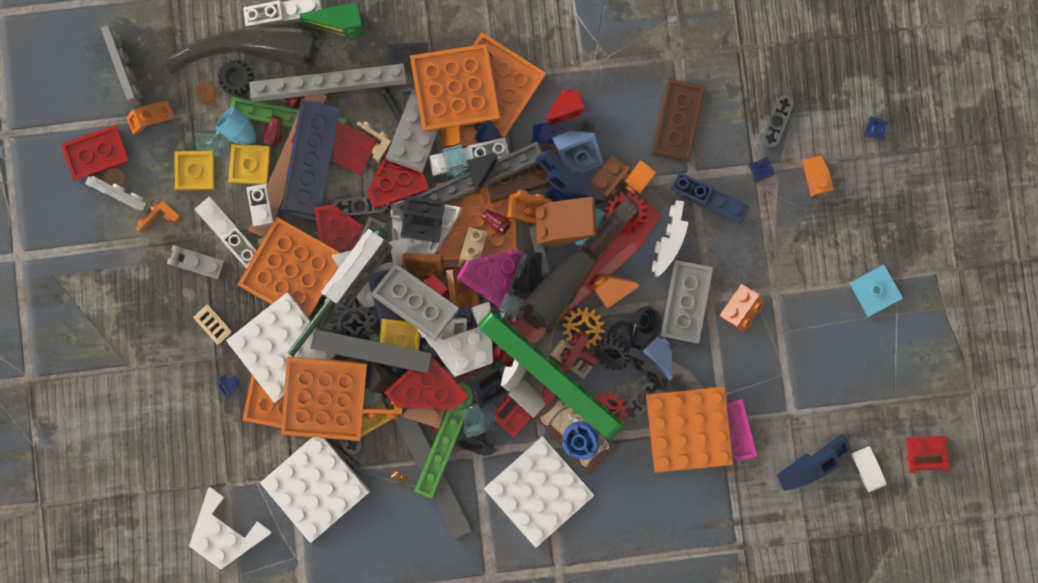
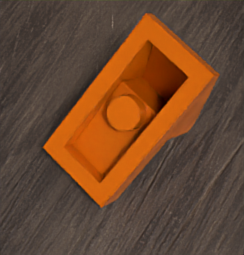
(458, 136)

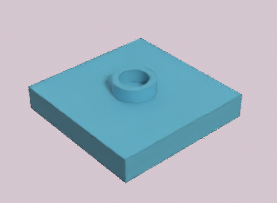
(875, 290)

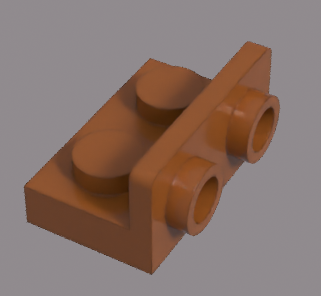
(610, 176)
(424, 264)
(460, 293)

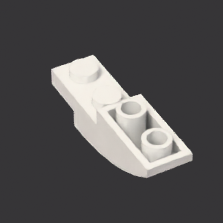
(279, 12)
(496, 146)
(226, 231)
(669, 247)

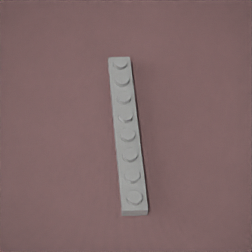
(327, 82)

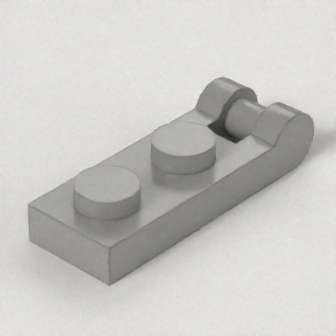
(196, 262)

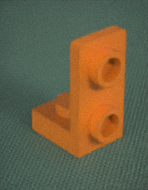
(149, 115)
(169, 214)
(391, 414)

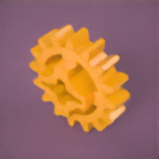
(584, 319)

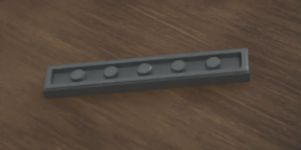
(371, 351)

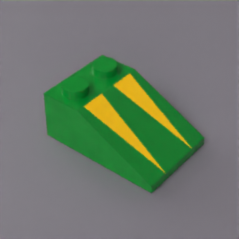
(337, 20)

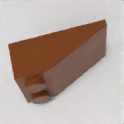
(565, 221)

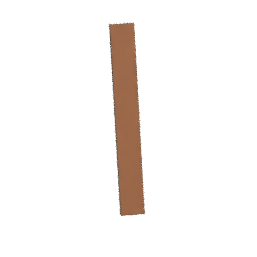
(278, 179)

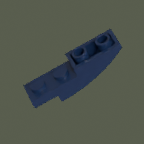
(565, 181)
(709, 198)
(811, 468)

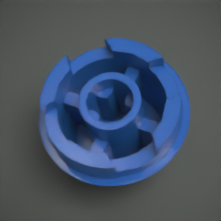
(581, 440)

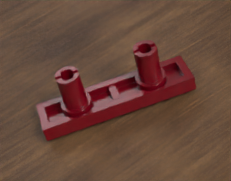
(568, 359)

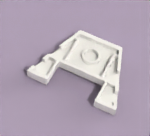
(117, 192)
(451, 214)
(399, 248)
(465, 350)
(219, 541)

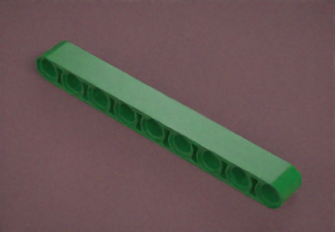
(550, 375)

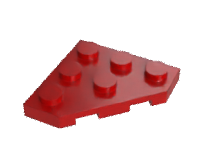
(394, 184)
(337, 228)
(427, 390)

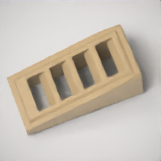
(224, 336)
(558, 350)

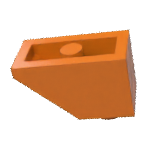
(817, 176)
(639, 178)
(612, 288)

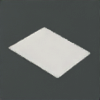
(528, 398)

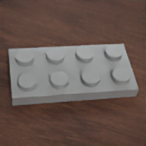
(120, 62)
(410, 144)
(415, 302)
(686, 302)

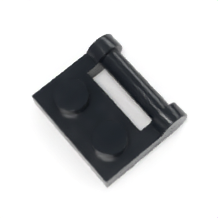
(492, 388)

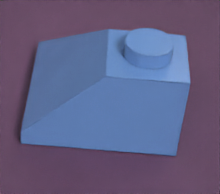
(578, 151)
(661, 355)

